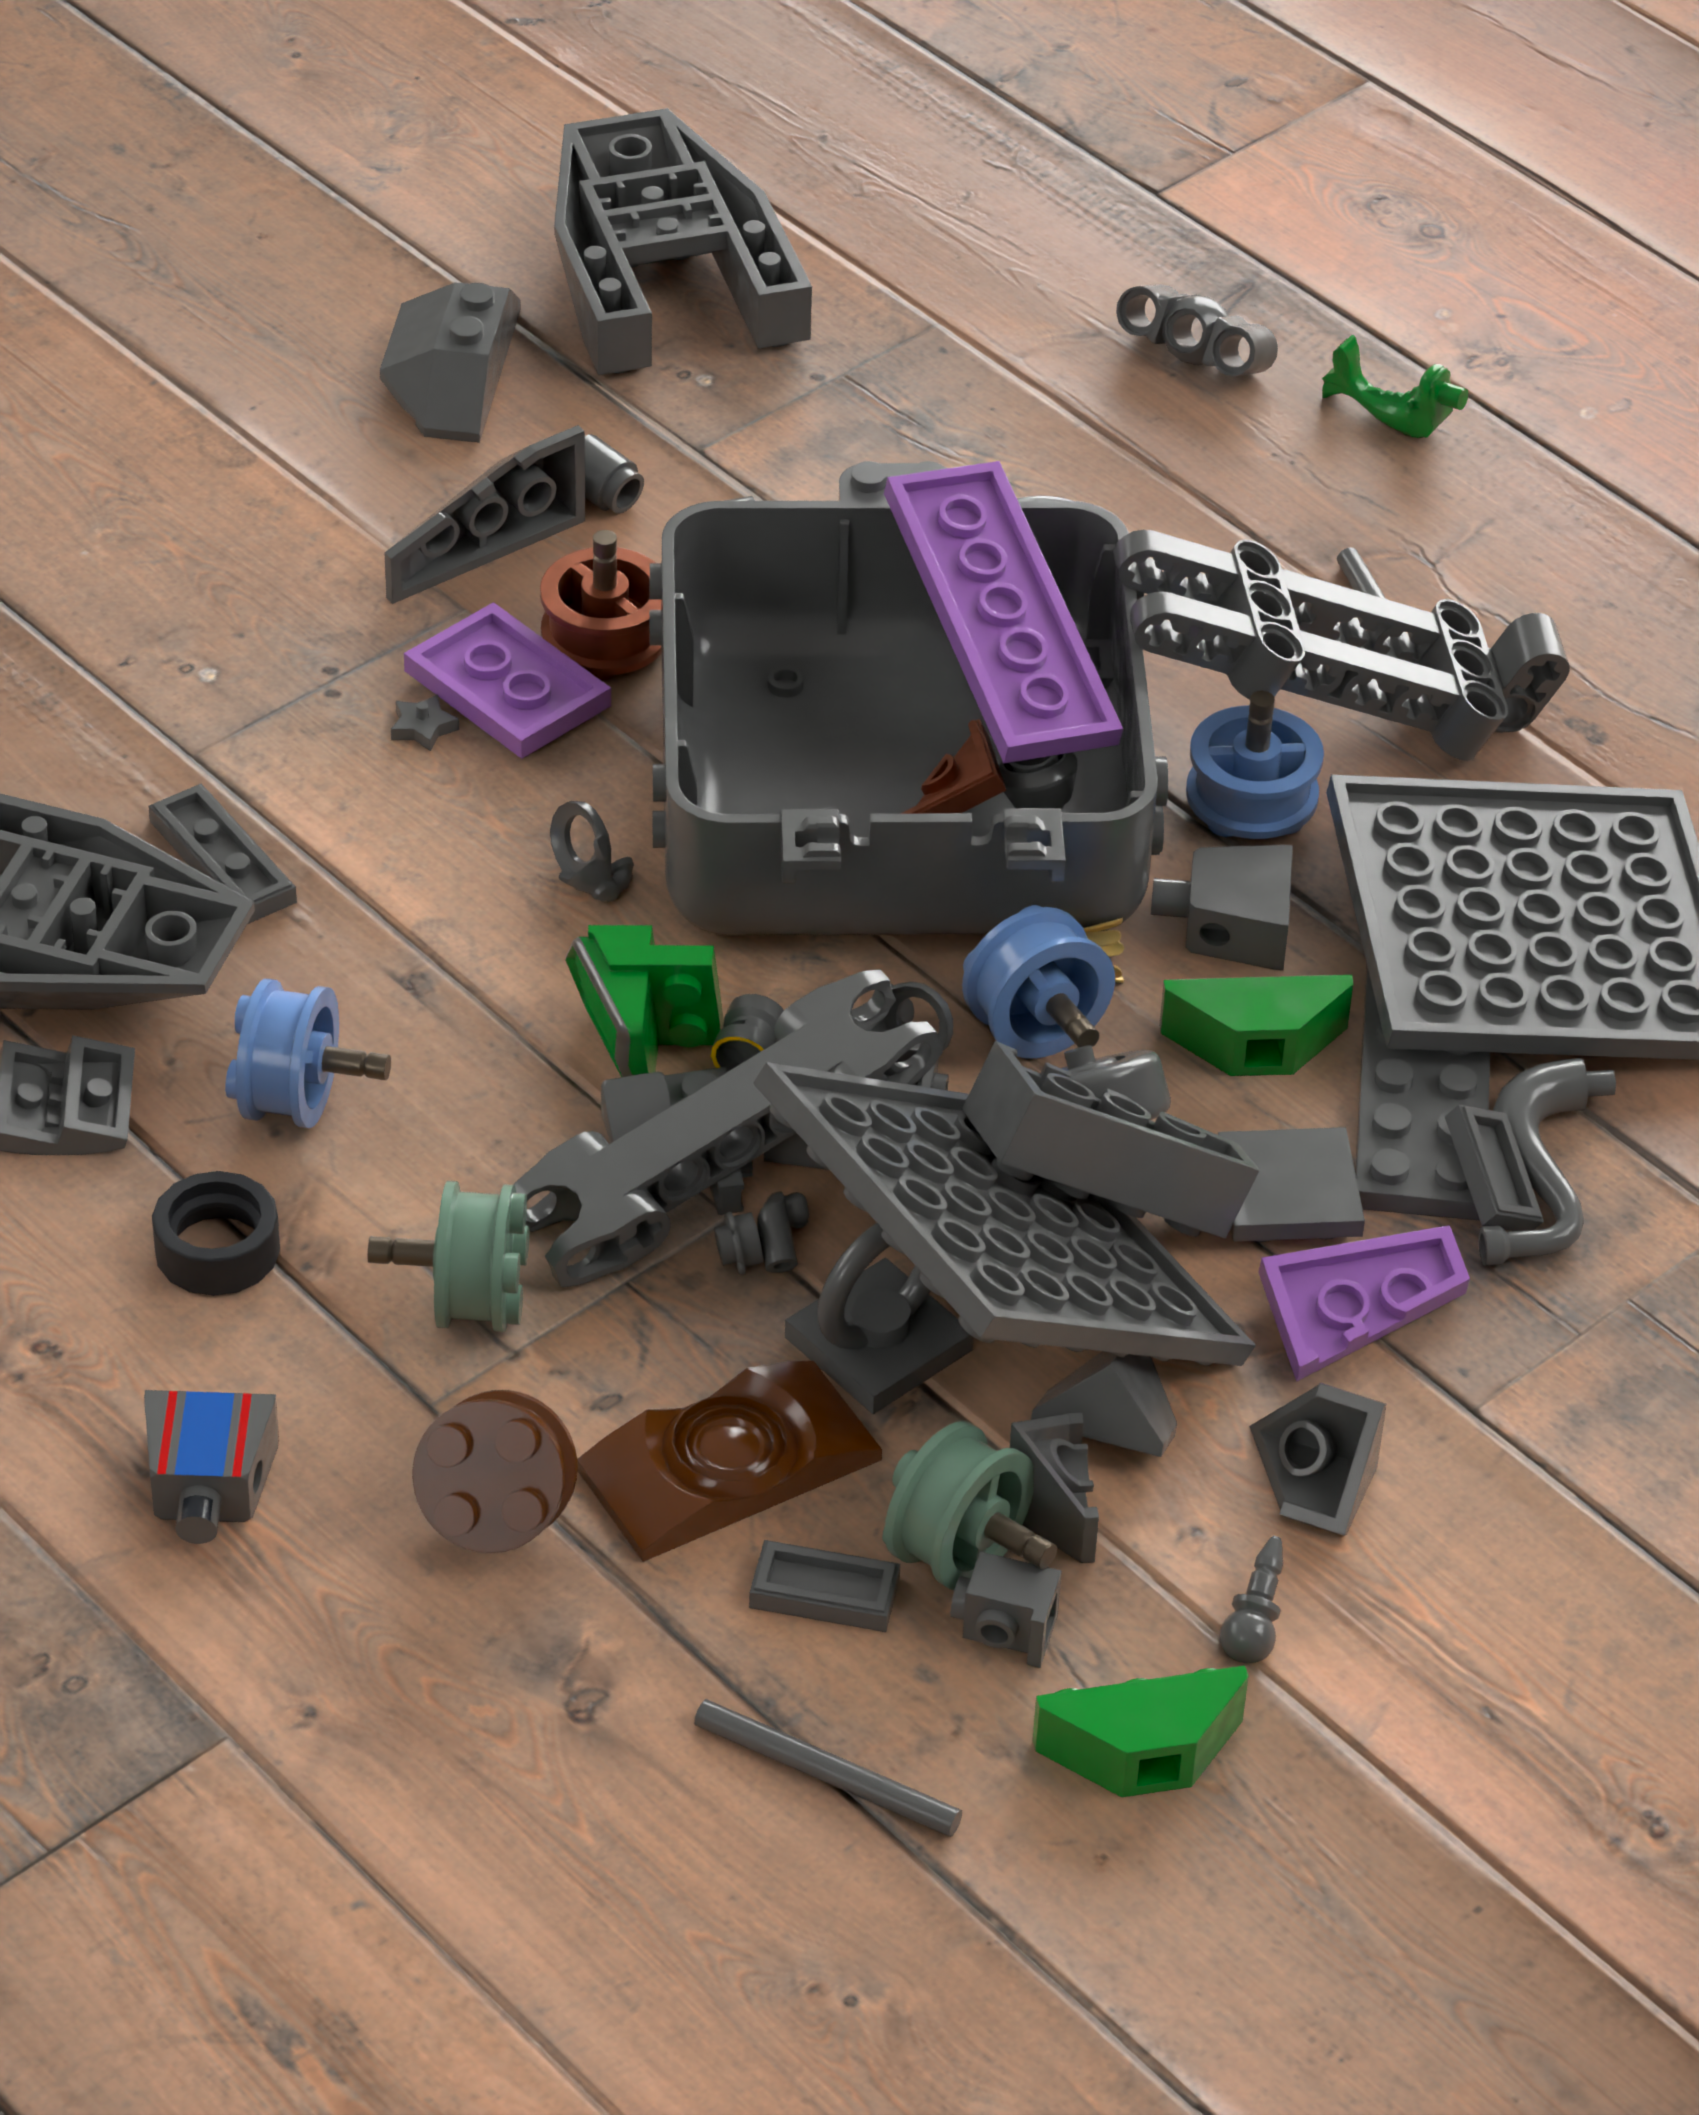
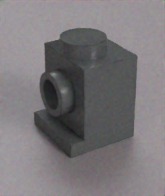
(1008, 1605)

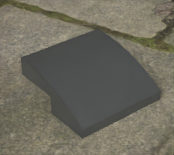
(63, 1099)

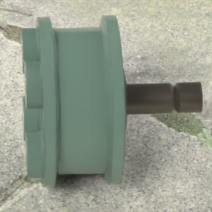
(473, 1256)
(961, 1501)

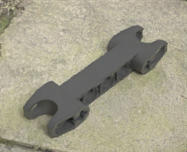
(628, 1186)

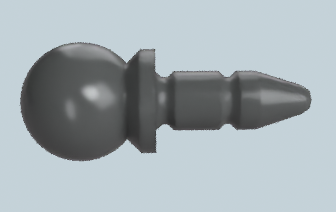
(1249, 1631)

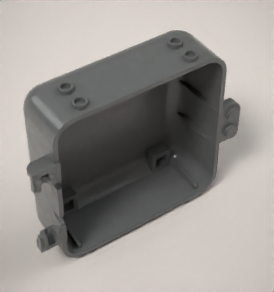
(824, 694)

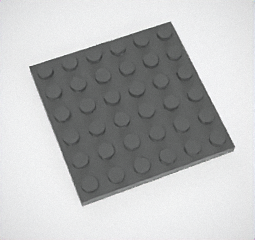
(1525, 914)
(999, 1248)

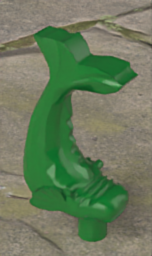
(1411, 413)

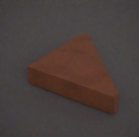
(964, 779)

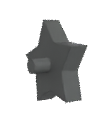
(423, 722)

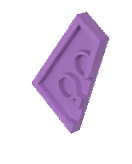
(1358, 1291)

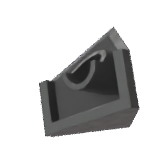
(1118, 1402)
(1321, 1454)
(1059, 1483)

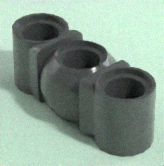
(1174, 323)

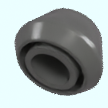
(1040, 781)

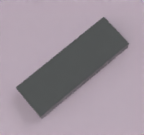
(221, 849)

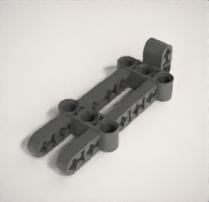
(1254, 627)

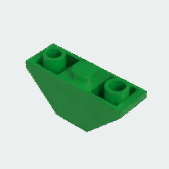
(1256, 1021)
(1144, 1730)

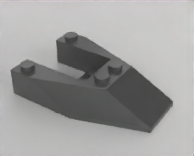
(655, 193)
(103, 914)

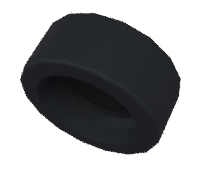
(210, 1197)

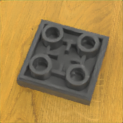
(1302, 1186)

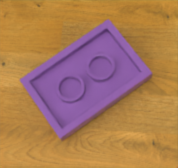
(507, 680)

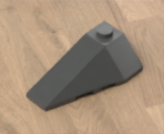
(495, 515)

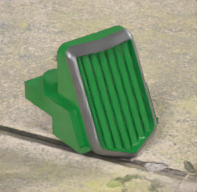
(645, 993)

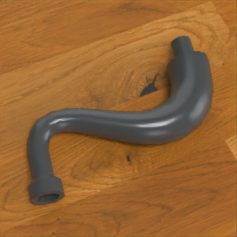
(1527, 1101)

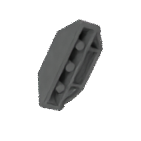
(450, 357)

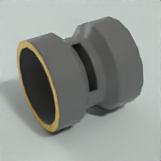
(746, 1030)

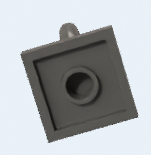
(877, 1327)

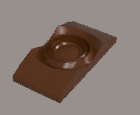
(726, 1456)

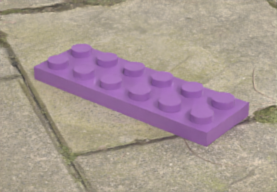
(1002, 612)

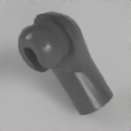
(774, 1229)

